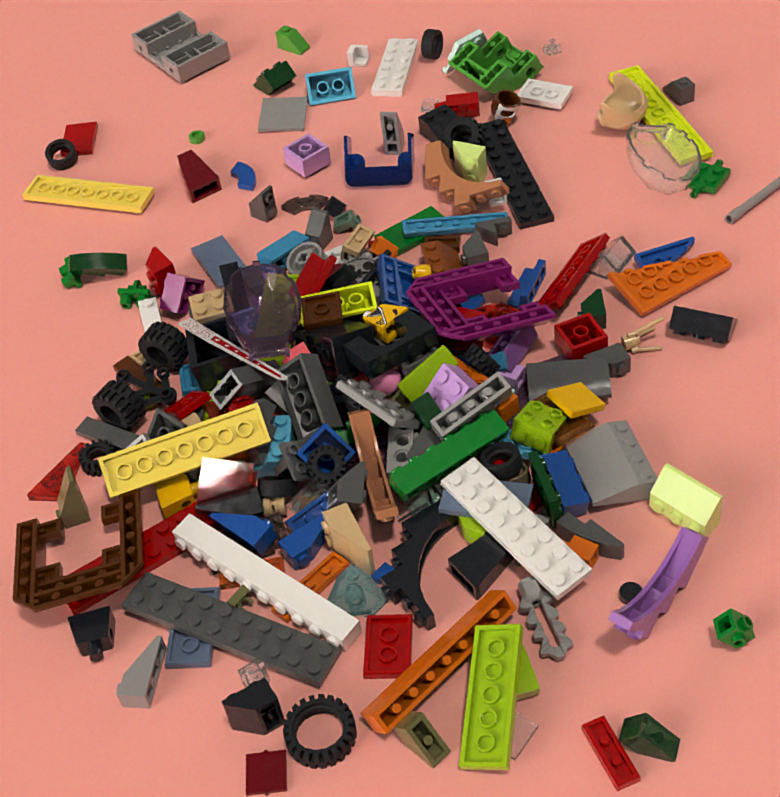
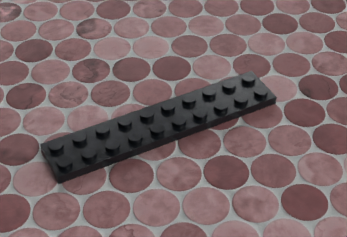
(507, 162)

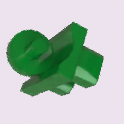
(70, 279)
(133, 293)

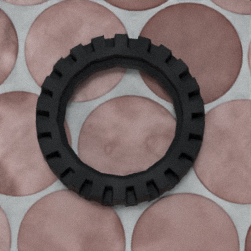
(308, 709)

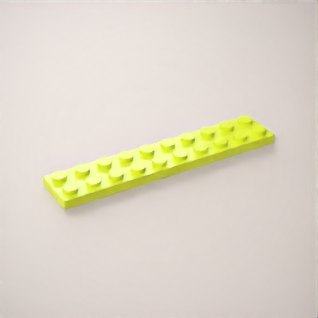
(661, 110)

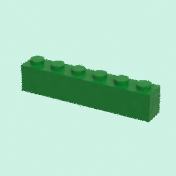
(448, 455)

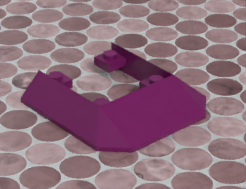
(440, 292)

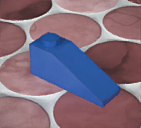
(248, 529)
(303, 544)

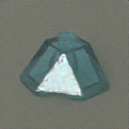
(357, 592)

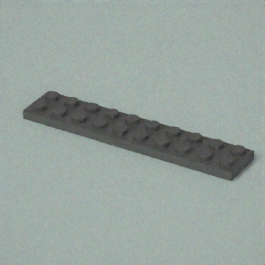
(233, 629)

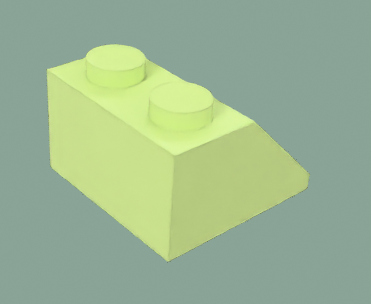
(470, 161)

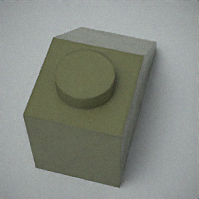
(422, 738)

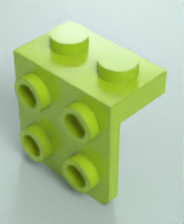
(537, 426)

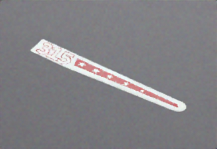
(225, 345)

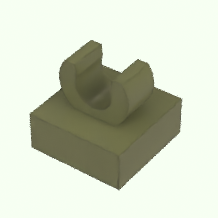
(239, 597)

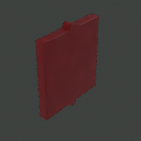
(266, 772)

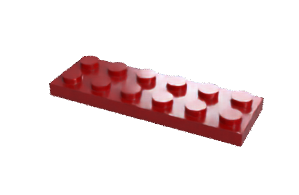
(573, 271)

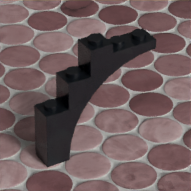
(403, 582)

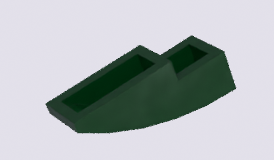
(98, 263)

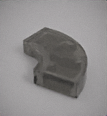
(299, 205)

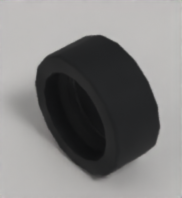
(432, 44)
(66, 162)
(502, 450)
(276, 486)

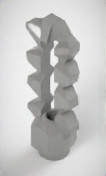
(532, 597)

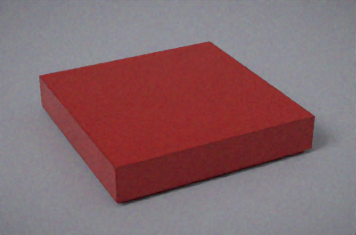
(188, 404)

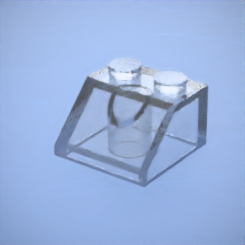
(613, 258)

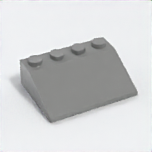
(612, 464)

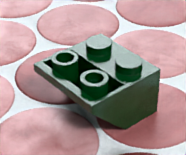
(275, 78)

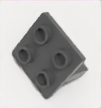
(292, 463)

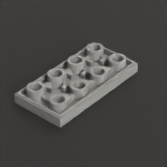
(377, 403)

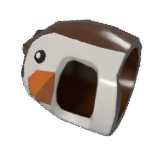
(505, 105)

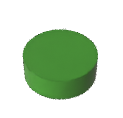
(196, 137)

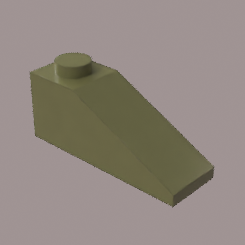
(71, 503)

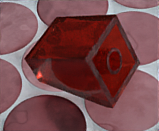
(224, 478)

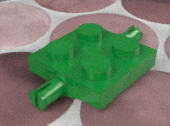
(709, 178)

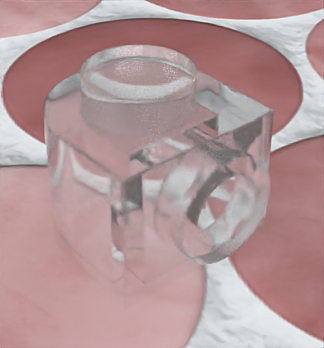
(259, 672)

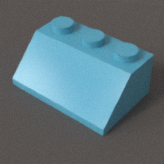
(330, 86)
(284, 433)

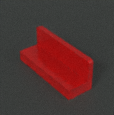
(314, 274)

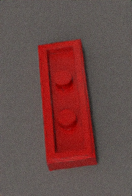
(611, 753)

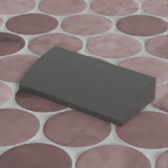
(555, 374)

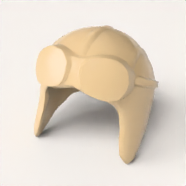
(624, 105)

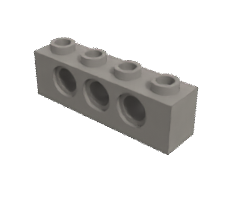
(472, 405)
(399, 444)

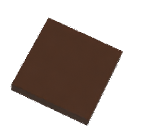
(322, 310)

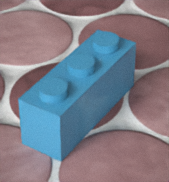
(280, 250)

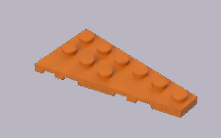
(665, 281)

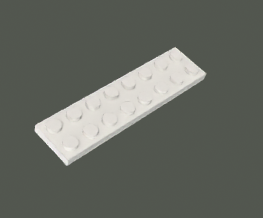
(516, 528)

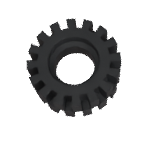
(481, 360)
(92, 451)
(316, 455)

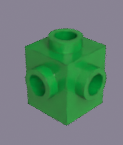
(734, 628)

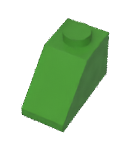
(291, 40)

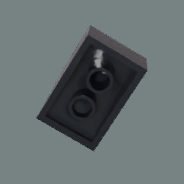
(433, 122)

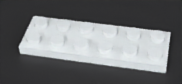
(395, 67)

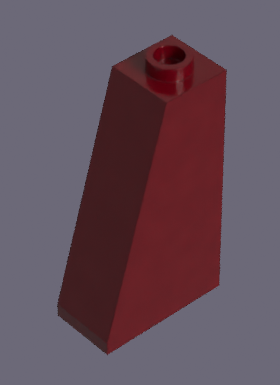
(198, 176)

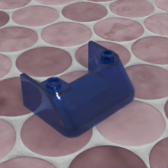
(360, 176)

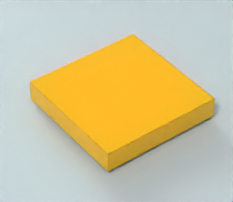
(575, 400)

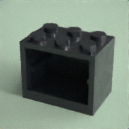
(329, 343)
(208, 361)

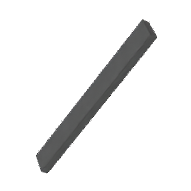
(120, 438)

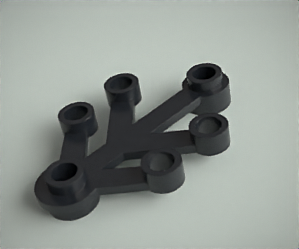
(165, 396)

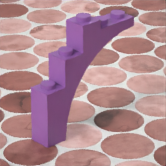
(641, 612)

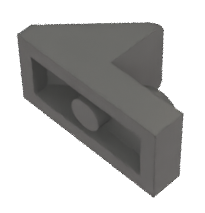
(494, 228)

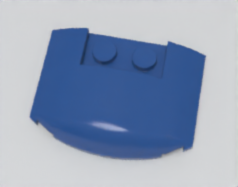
(395, 280)

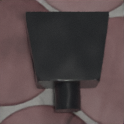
(94, 632)

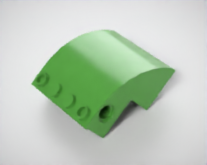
(496, 64)

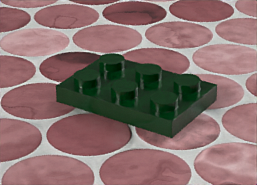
(544, 486)

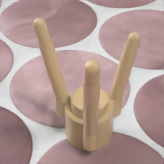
(632, 339)

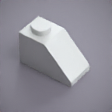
(149, 312)

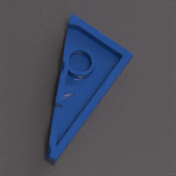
(664, 253)

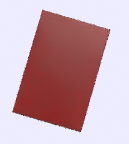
(82, 137)
(388, 646)

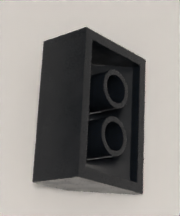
(702, 324)

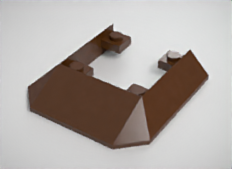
(45, 587)

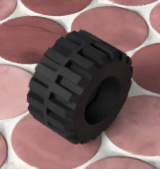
(460, 128)
(164, 346)
(119, 405)

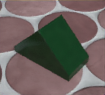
(424, 409)

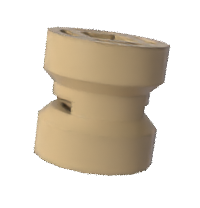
(274, 506)

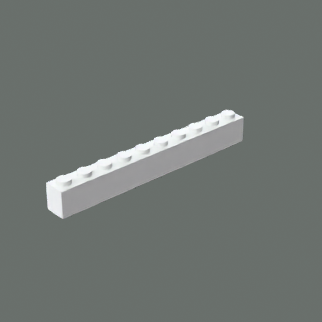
(267, 582)

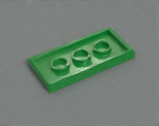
(395, 233)

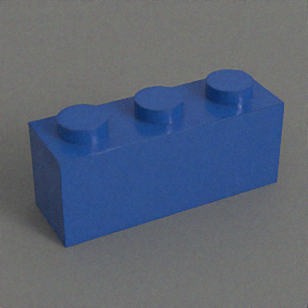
(567, 482)

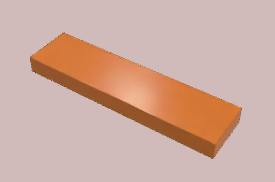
(320, 577)

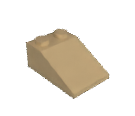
(347, 538)

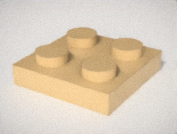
(207, 305)

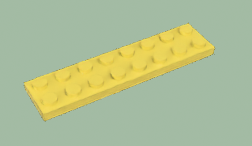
(89, 193)
(183, 450)

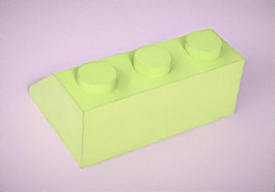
(686, 501)

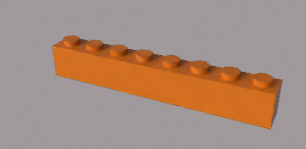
(435, 663)

